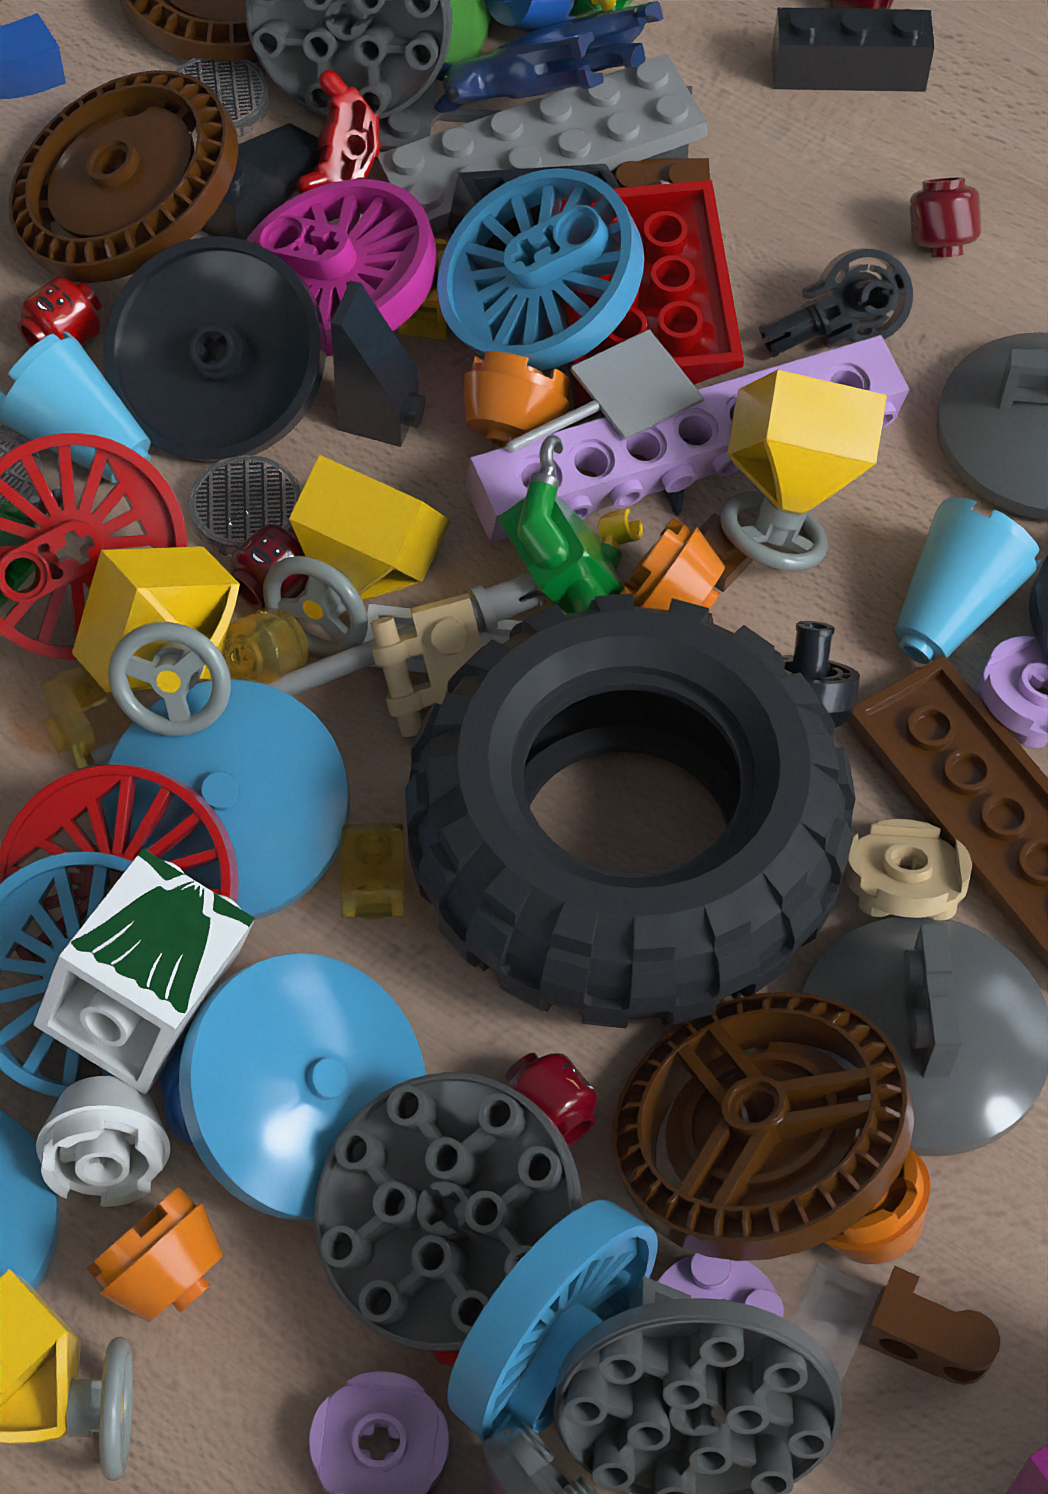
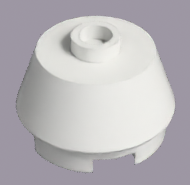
(103, 1142)

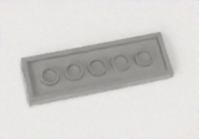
(619, 121)

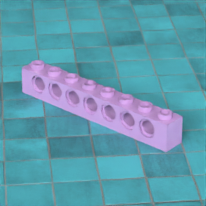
(500, 477)

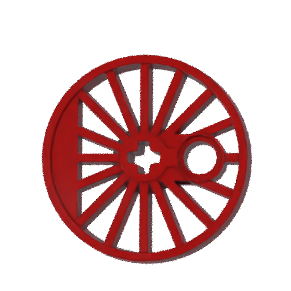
(150, 505)
(74, 794)

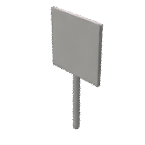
(631, 384)

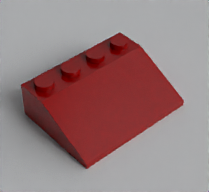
(683, 284)

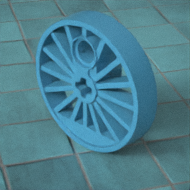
(540, 264)
(20, 903)
(541, 1310)

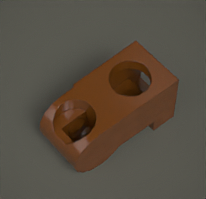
(930, 1336)

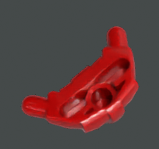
(349, 138)

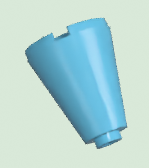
(66, 393)
(962, 578)

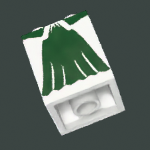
(142, 970)

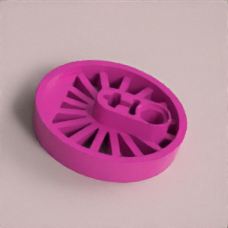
(384, 249)

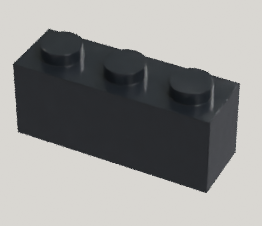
(852, 49)

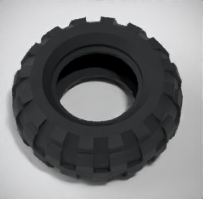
(652, 687)

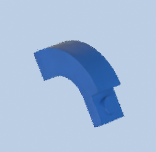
(28, 58)

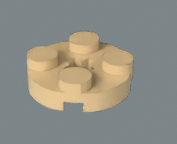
(928, 890)

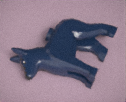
(550, 58)

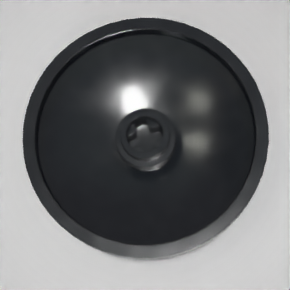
(215, 348)

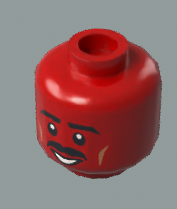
(60, 308)

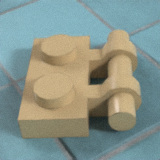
(445, 637)

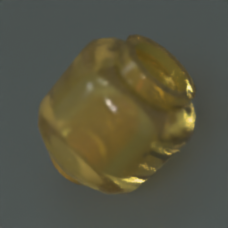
(264, 646)

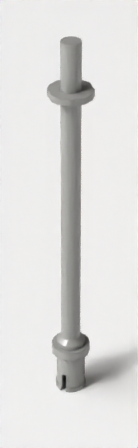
(488, 607)

